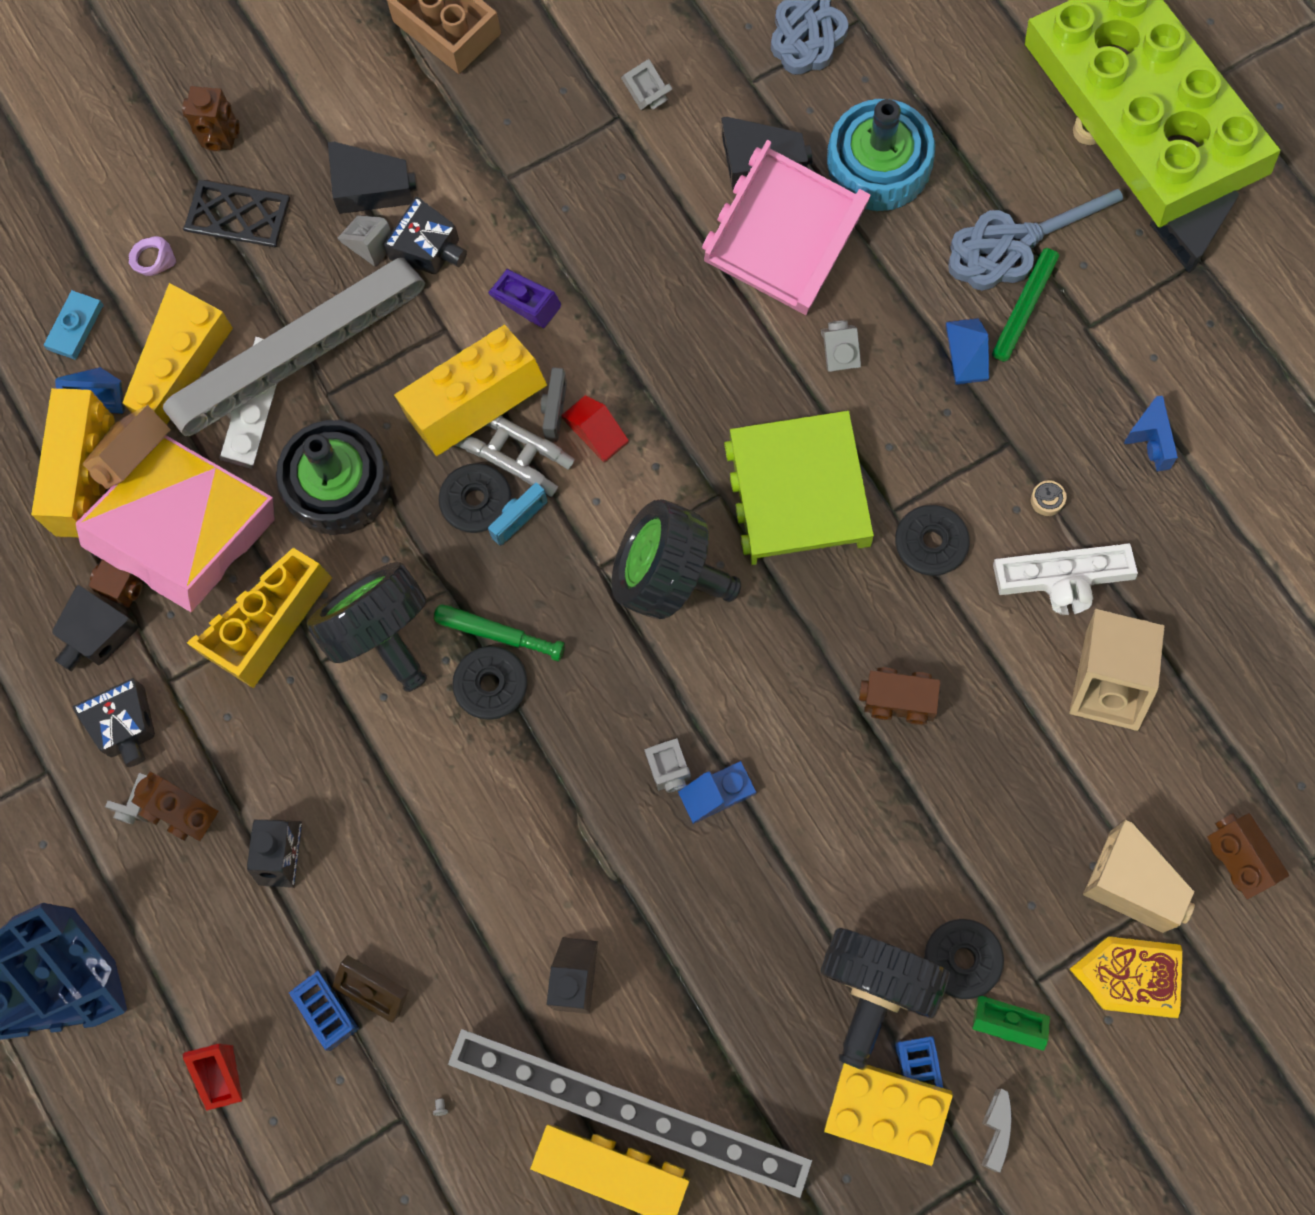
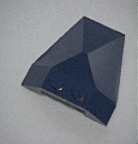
(54, 974)

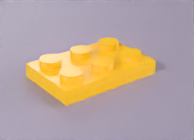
(889, 1112)

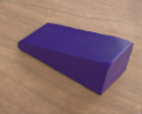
(526, 298)

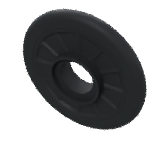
(463, 481)
(932, 560)
(494, 703)
(983, 945)

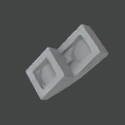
(998, 1118)

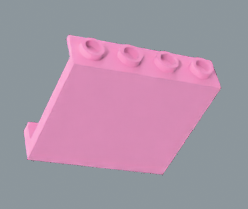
(784, 229)

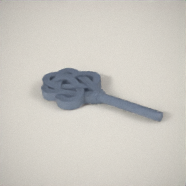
(804, 56)
(996, 236)

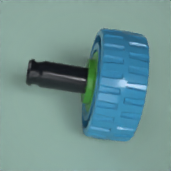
(882, 151)

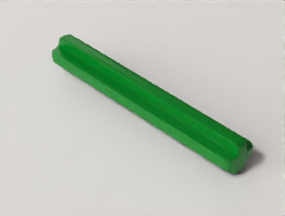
(1025, 305)

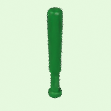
(489, 629)

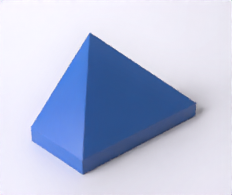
(968, 350)
(100, 382)

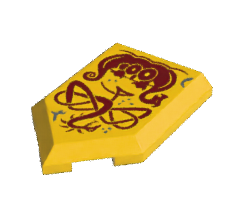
(1133, 976)

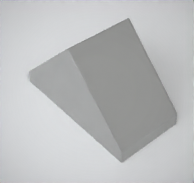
(367, 237)

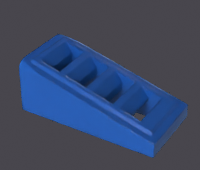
(340, 1034)
(932, 1059)

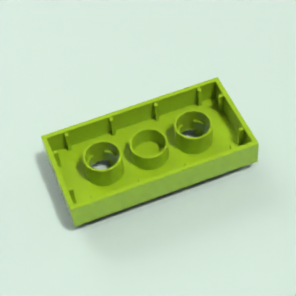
(1146, 97)

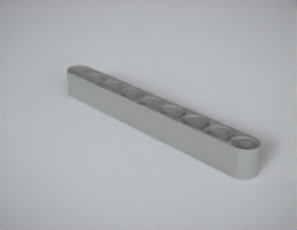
(293, 347)

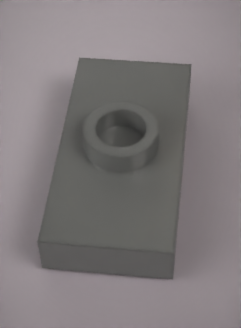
(553, 404)

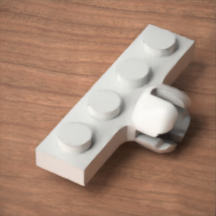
(247, 428)
(1066, 574)

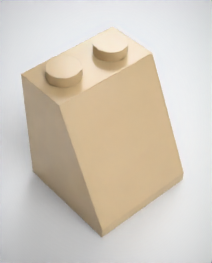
(1118, 670)
(1139, 881)

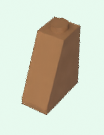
(125, 446)

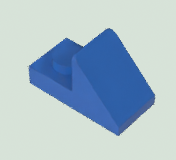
(1155, 429)
(716, 792)

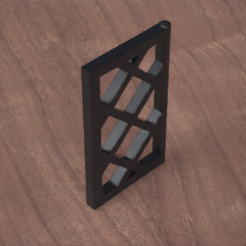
(228, 192)

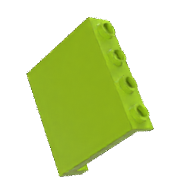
(798, 485)

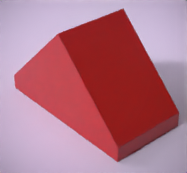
(596, 427)
(214, 1075)

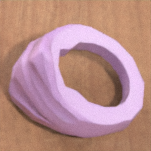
(163, 262)

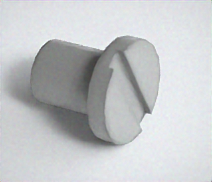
(440, 1108)

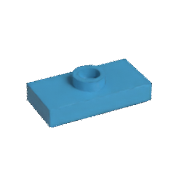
(73, 325)
(517, 513)

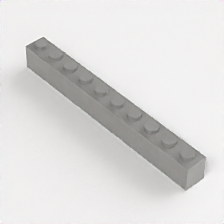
(631, 1113)

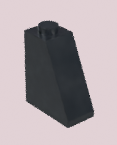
(743, 137)
(368, 179)
(1193, 232)
(572, 976)

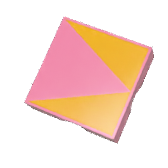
(176, 522)

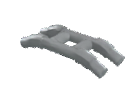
(519, 466)

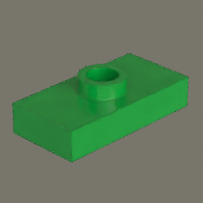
(1011, 1023)

